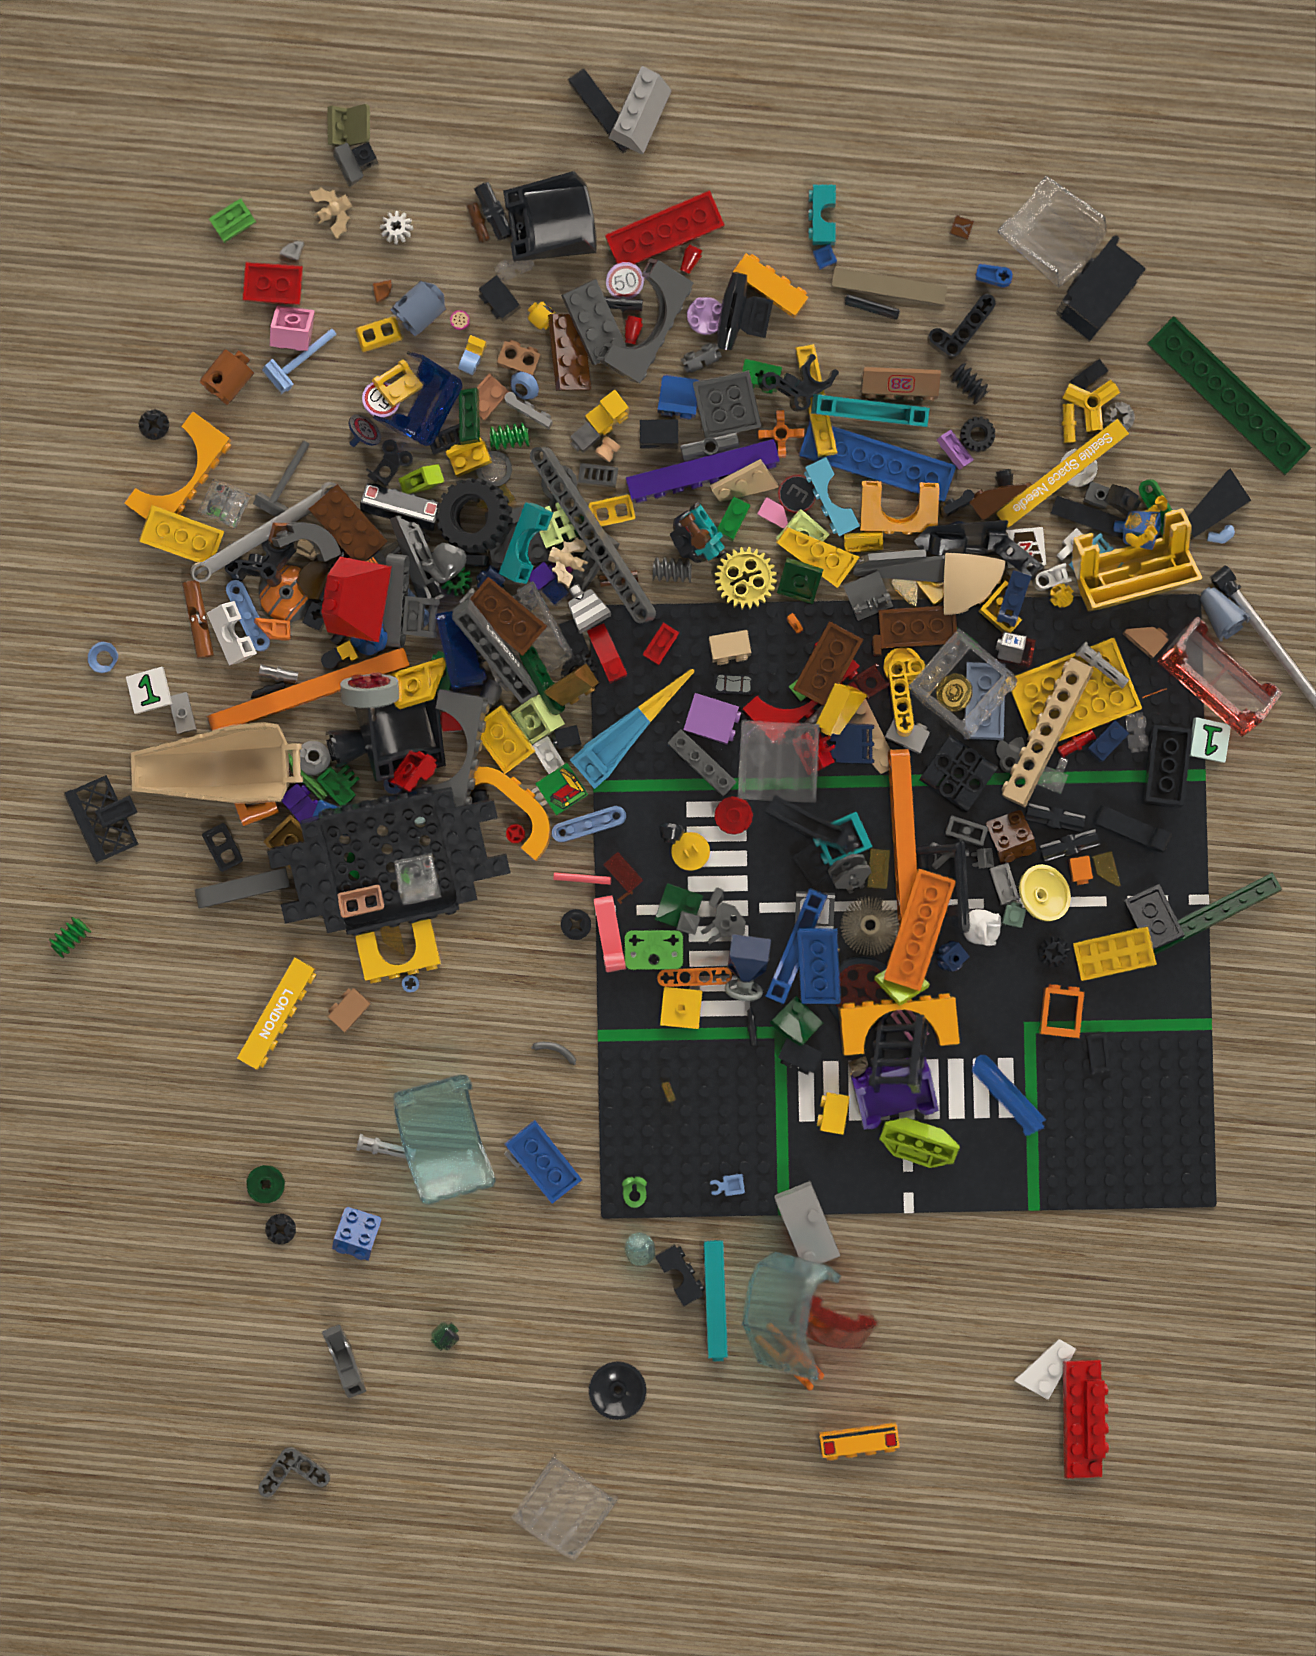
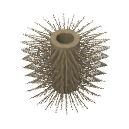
(882, 927)

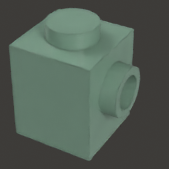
(1013, 915)

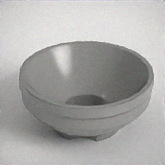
(317, 767)

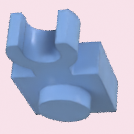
(732, 1185)

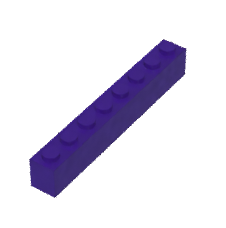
(699, 471)

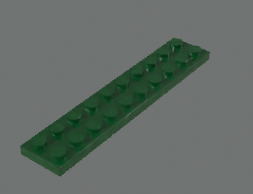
(1229, 395)

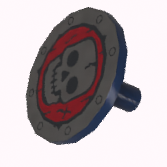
(364, 431)

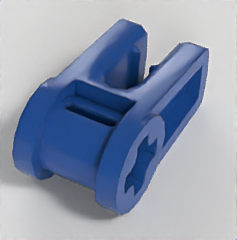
(992, 275)

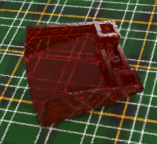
(837, 1329)

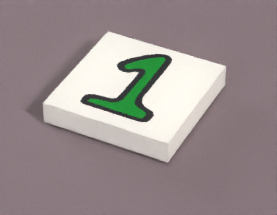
(149, 690)

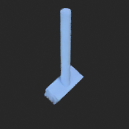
(279, 376)

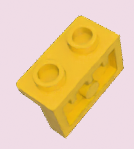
(468, 457)

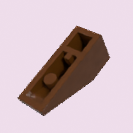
(993, 499)

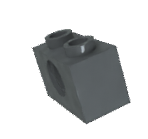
(966, 830)

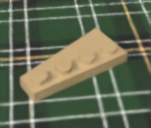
(880, 749)

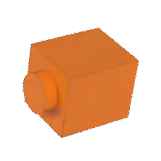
(1080, 869)

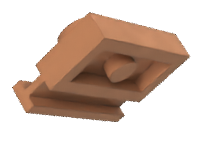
(490, 396)

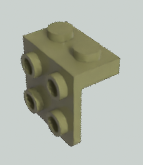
(348, 125)

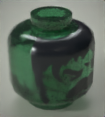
(445, 1336)

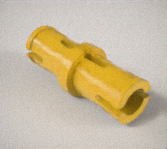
(1068, 423)

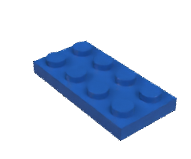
(819, 966)
(543, 1161)

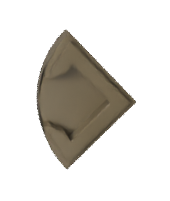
(858, 1066)

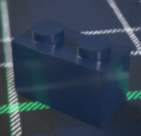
(1107, 741)

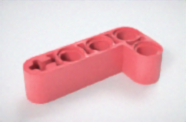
(609, 934)

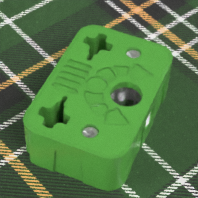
(637, 956)

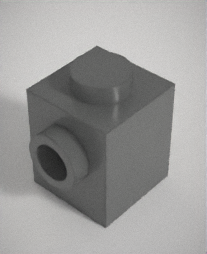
(1096, 494)

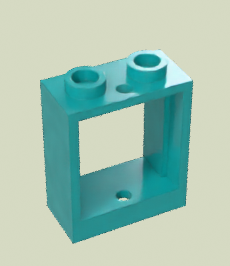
(861, 833)

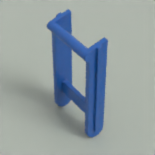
(1008, 1094)

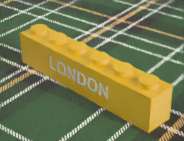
(276, 1014)

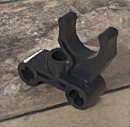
(794, 388)
(263, 565)

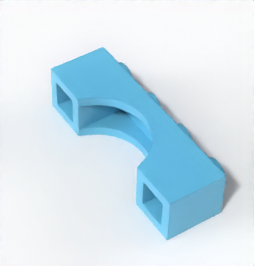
(842, 518)

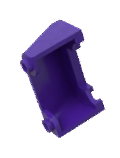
(893, 1097)

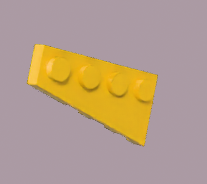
(819, 554)

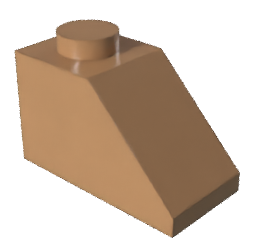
(1147, 639)

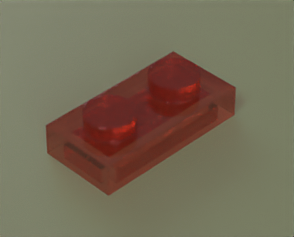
(623, 872)

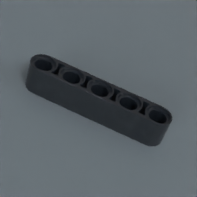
(596, 102)

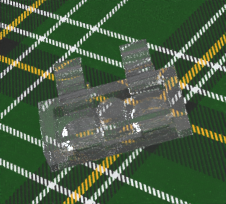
(1052, 778)

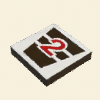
(1031, 541)

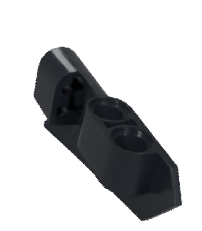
(963, 538)

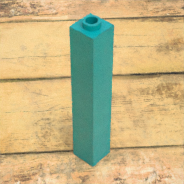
(715, 1300)

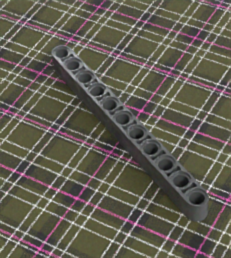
(600, 539)

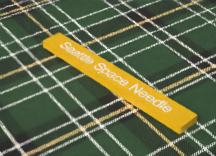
(1063, 473)

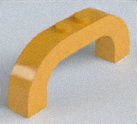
(541, 826)

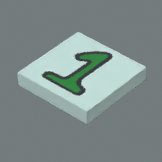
(1209, 740)

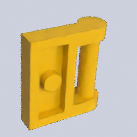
(400, 388)

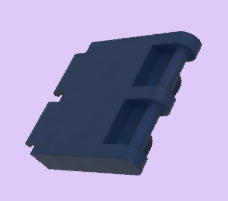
(853, 744)

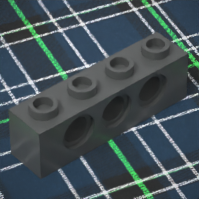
(701, 763)

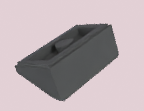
(347, 164)

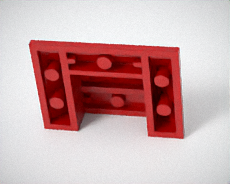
(356, 598)

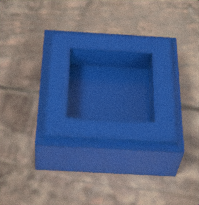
(824, 256)

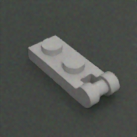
(528, 410)

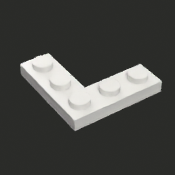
(551, 761)

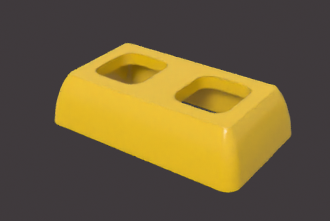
(380, 340)
(610, 505)

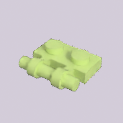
(553, 534)

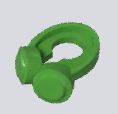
(627, 1185)

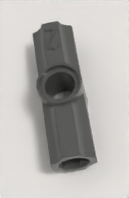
(697, 449)

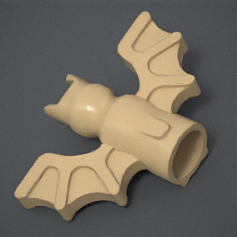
(336, 208)
(564, 558)

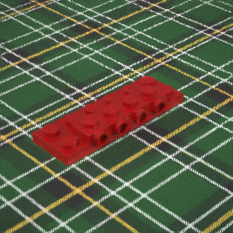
(1084, 1419)

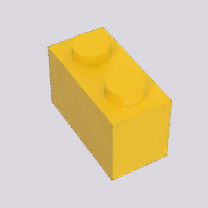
(834, 1113)

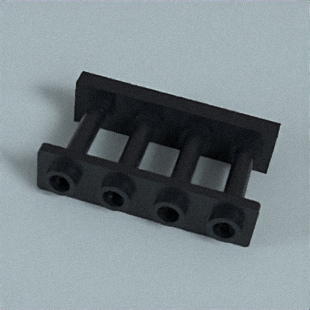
(915, 1062)

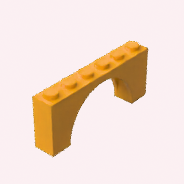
(210, 446)
(857, 1020)

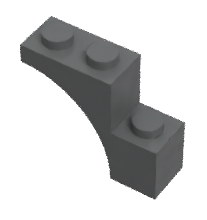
(344, 1360)

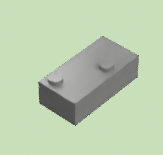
(807, 1224)

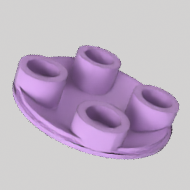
(704, 315)

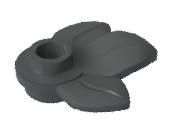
(1010, 752)

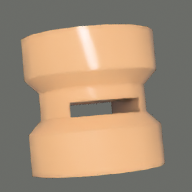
(607, 449)

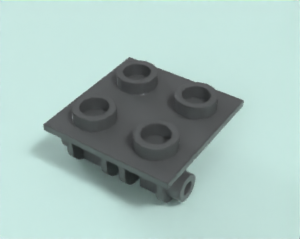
(868, 595)

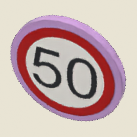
(624, 280)
(376, 403)

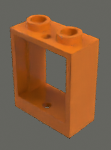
(1073, 991)

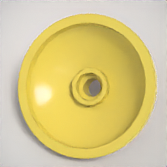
(1052, 892)

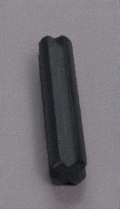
(872, 307)

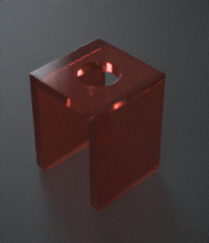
(1030, 654)
(871, 672)

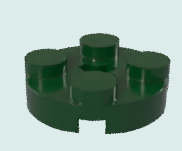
(265, 1195)

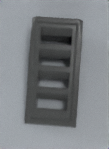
(612, 483)

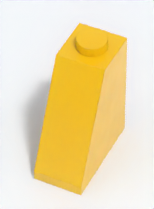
(840, 708)

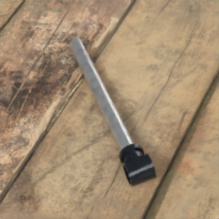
(1224, 581)

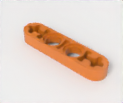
(694, 973)

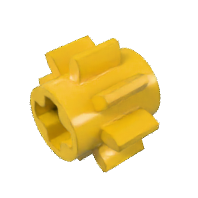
(1061, 595)

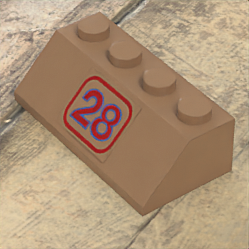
(900, 383)

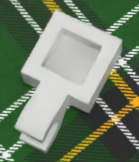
(1068, 542)

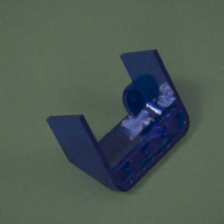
(430, 406)
(459, 655)

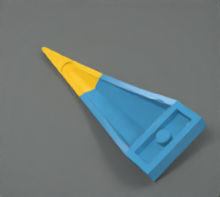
(607, 749)

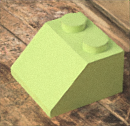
(536, 719)

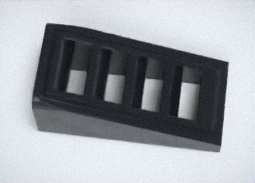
(454, 429)

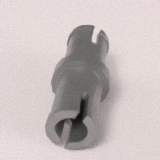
(278, 674)

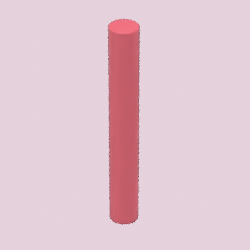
(582, 878)

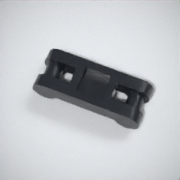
(1019, 558)

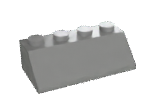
(641, 111)

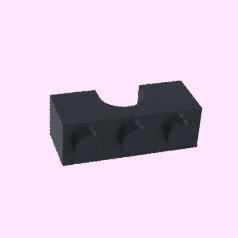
(671, 1259)

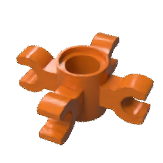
(771, 434)

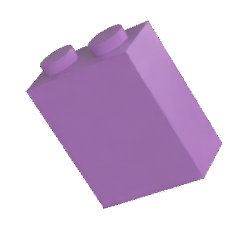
(712, 719)

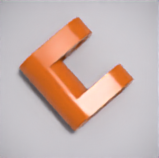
(256, 811)

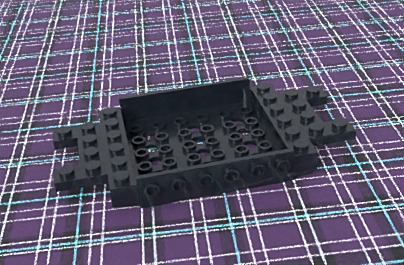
(323, 872)

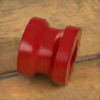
(515, 831)

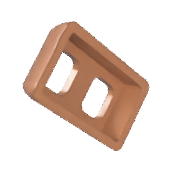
(360, 895)

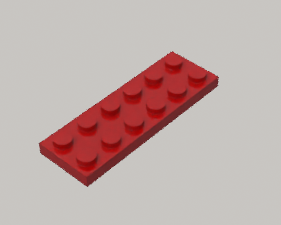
(665, 230)

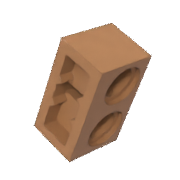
(516, 364)

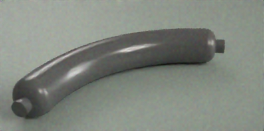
(555, 1047)

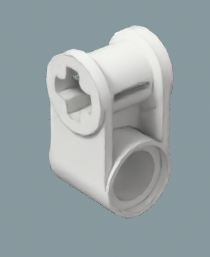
(1054, 576)

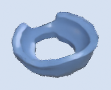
(528, 381)
(92, 656)

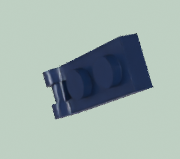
(1014, 597)

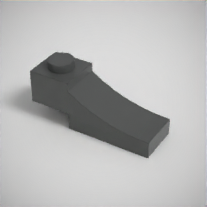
(591, 569)

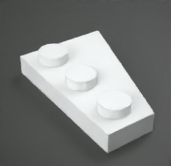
(1047, 1369)

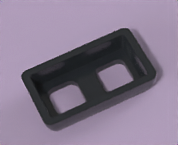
(217, 850)

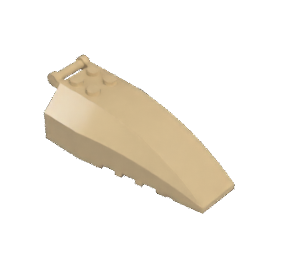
(223, 765)

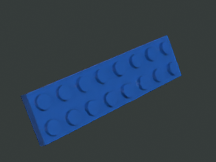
(882, 462)

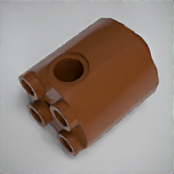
(227, 375)

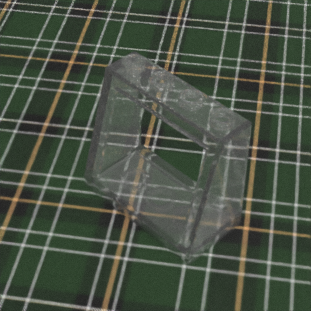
(942, 665)

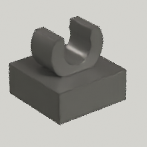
(985, 858)

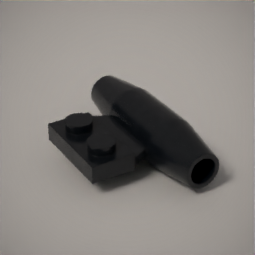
(741, 313)

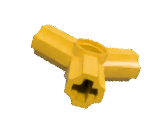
(1093, 415)

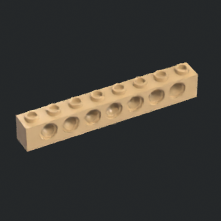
(1022, 795)

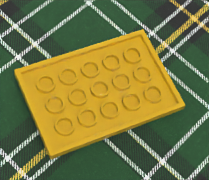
(1098, 704)

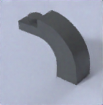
(321, 539)

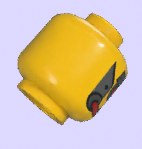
(539, 315)

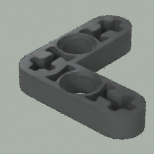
(294, 1465)

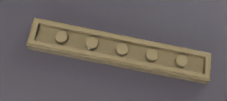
(889, 286)

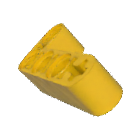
(904, 697)

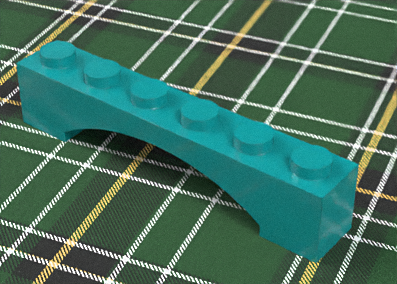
(870, 410)

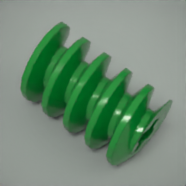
(509, 436)
(69, 937)

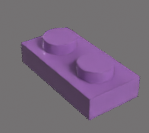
(955, 449)

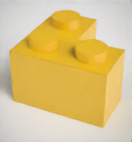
(608, 413)
(992, 606)

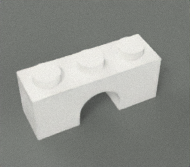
(223, 622)

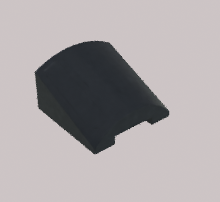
(551, 218)
(398, 732)

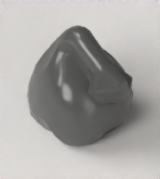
(445, 562)

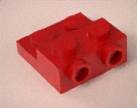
(411, 769)

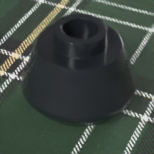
(671, 832)

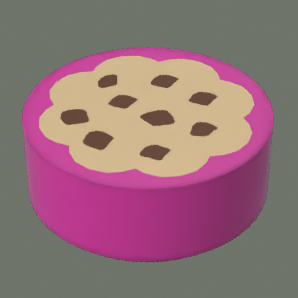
(459, 320)

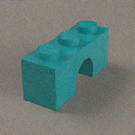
(821, 232)

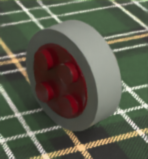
(369, 691)

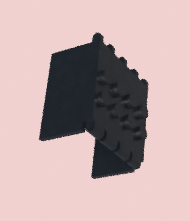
(1099, 289)

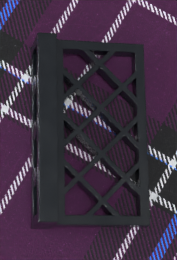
(84, 821)

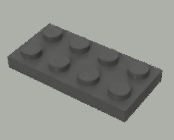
(592, 319)

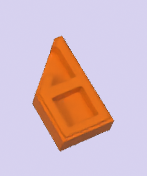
(274, 628)

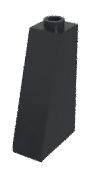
(1218, 504)

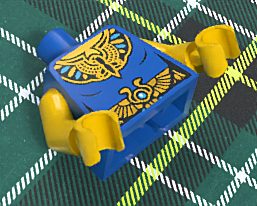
(1142, 527)

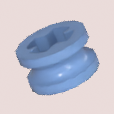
(407, 978)

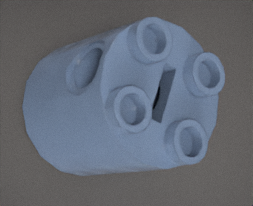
(419, 307)

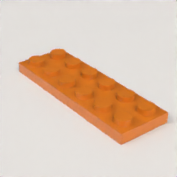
(919, 929)

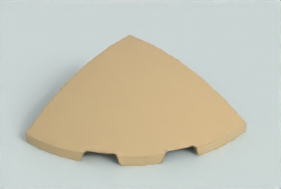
(969, 580)

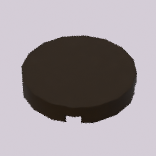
(312, 579)

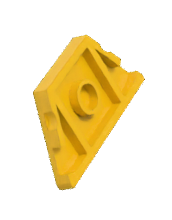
(419, 682)

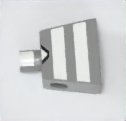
(586, 608)

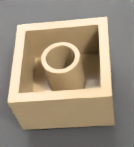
(729, 647)

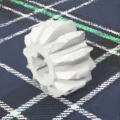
(397, 234)

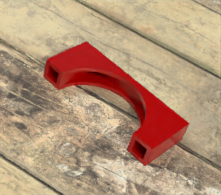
(760, 711)

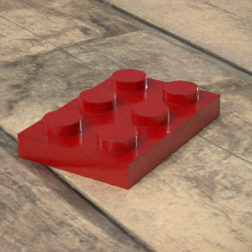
(272, 283)

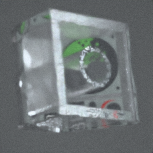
(224, 503)
(417, 879)

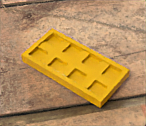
(1114, 953)

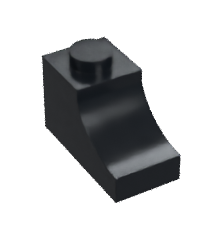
(1122, 499)

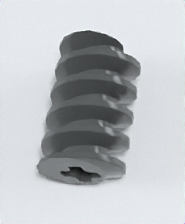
(672, 569)

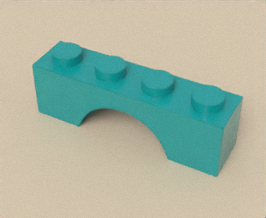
(516, 561)

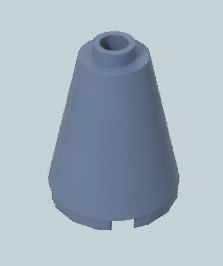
(1222, 613)

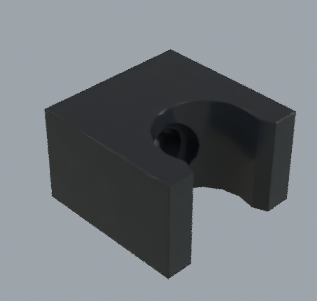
(659, 434)

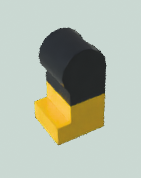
(332, 658)

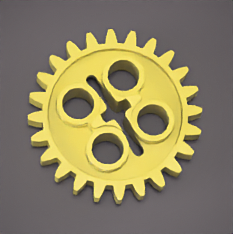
(753, 594)

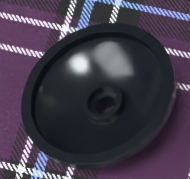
(622, 1404)

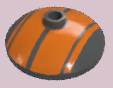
(282, 607)

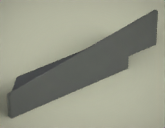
(902, 565)

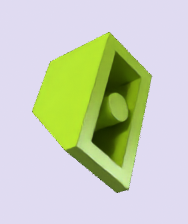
(421, 479)

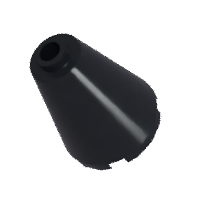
(345, 745)

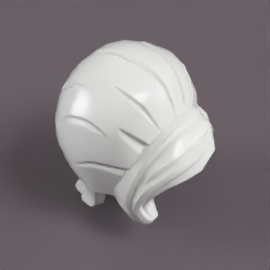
(983, 927)

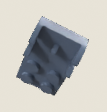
(982, 680)

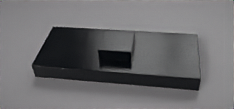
(1090, 375)

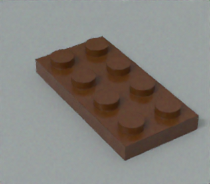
(568, 355)
(348, 525)
(507, 616)
(915, 627)
(827, 663)

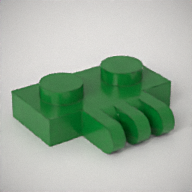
(339, 784)

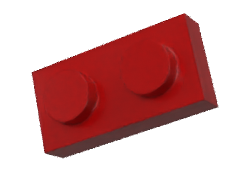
(661, 643)

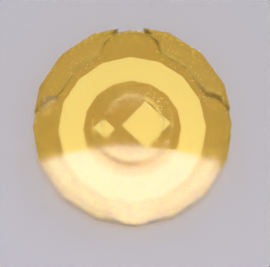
(954, 692)

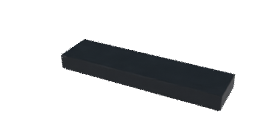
(1086, 516)

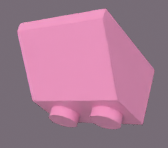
(291, 328)

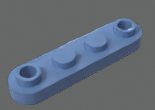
(248, 614)
(589, 824)

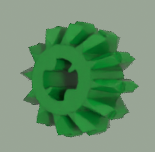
(460, 585)

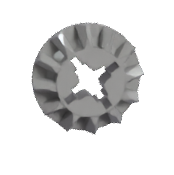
(1122, 408)

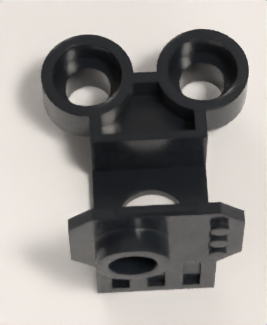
(392, 460)

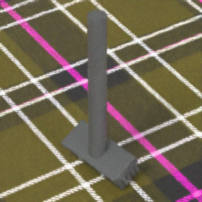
(270, 504)

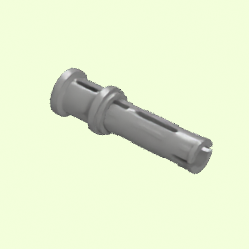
(1094, 659)
(375, 1145)

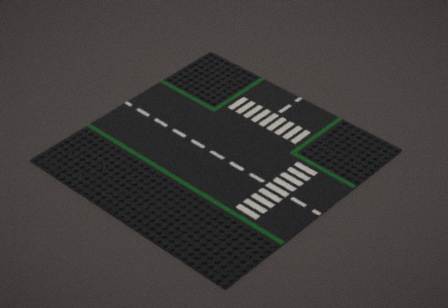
(1107, 1137)

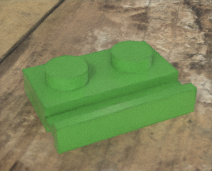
(232, 220)

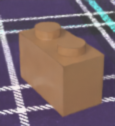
(349, 1009)

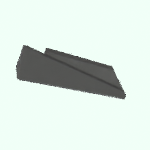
(414, 545)

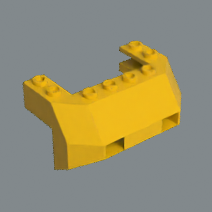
(1143, 571)

